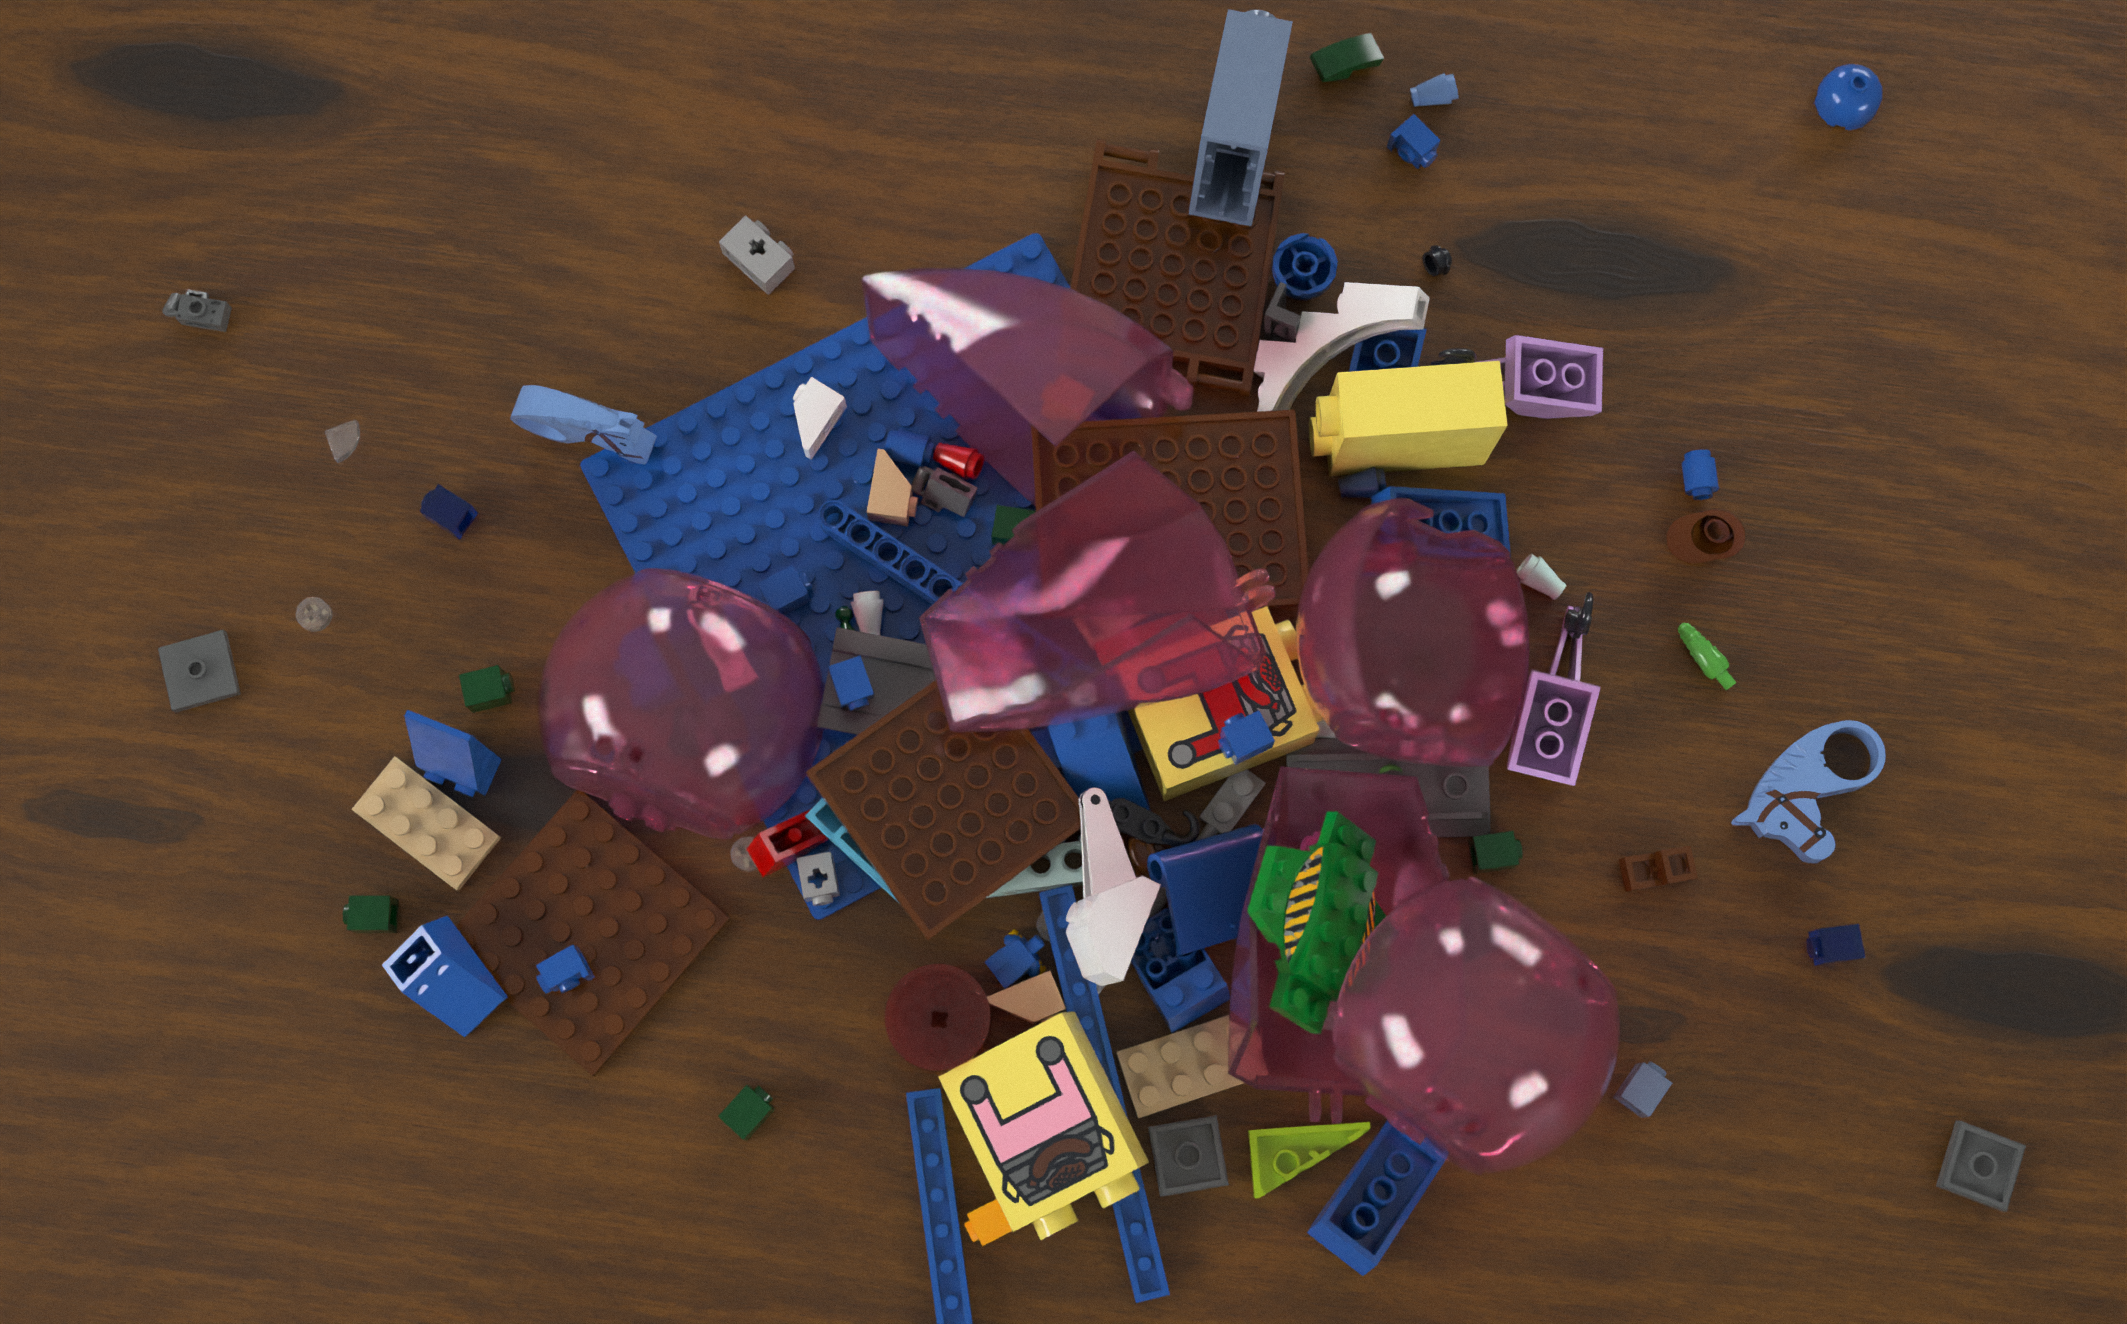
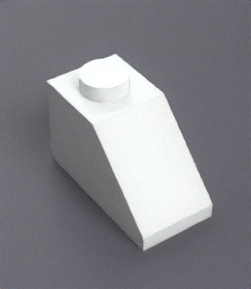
(816, 413)

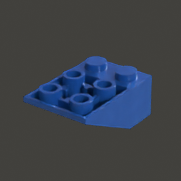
(445, 976)
(1177, 984)

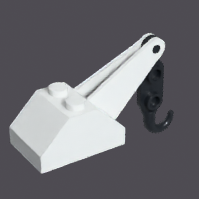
(1115, 902)

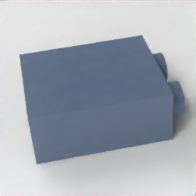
(1239, 116)

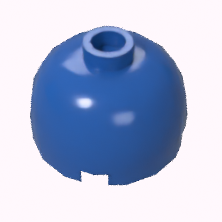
(1849, 96)
(1305, 266)

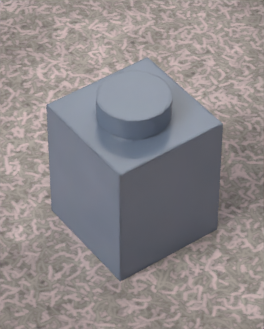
(1643, 1089)

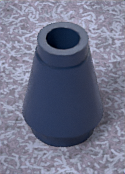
(1363, 483)

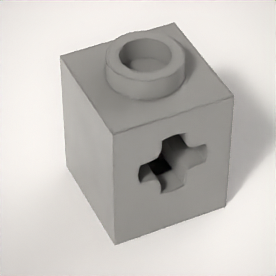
(823, 864)

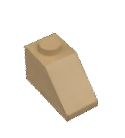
(890, 493)
(1030, 1000)

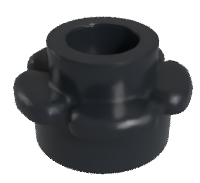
(1437, 261)

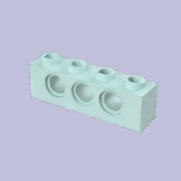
(1057, 875)

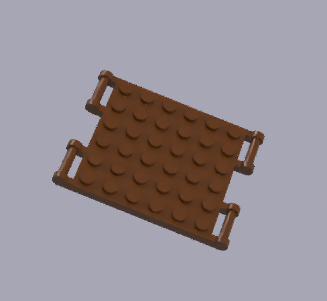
(1174, 272)

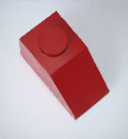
(784, 843)

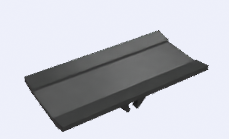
(895, 672)
(1453, 795)

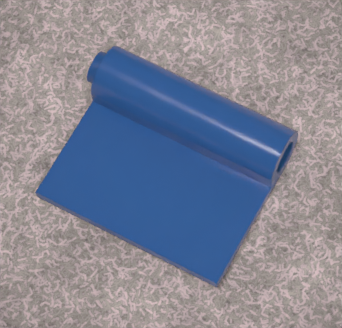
(1207, 885)

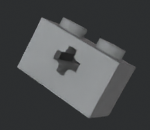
(765, 269)

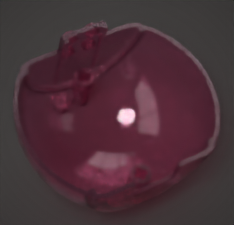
(1414, 638)
(681, 703)
(1477, 1027)

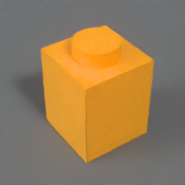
(987, 1223)

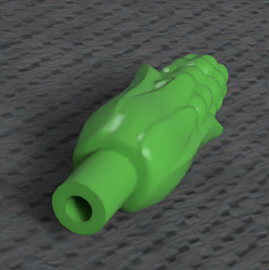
(1706, 655)

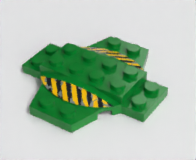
(1318, 915)

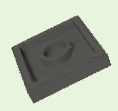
(199, 671)
(1188, 1156)
(1981, 1166)

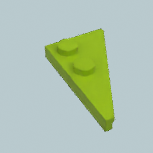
(1286, 1152)

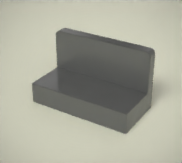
(1280, 323)

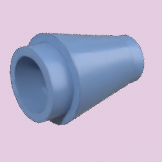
(1435, 91)

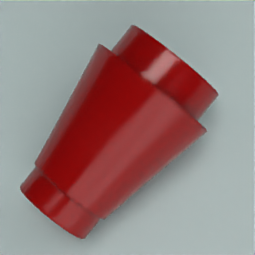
(961, 460)

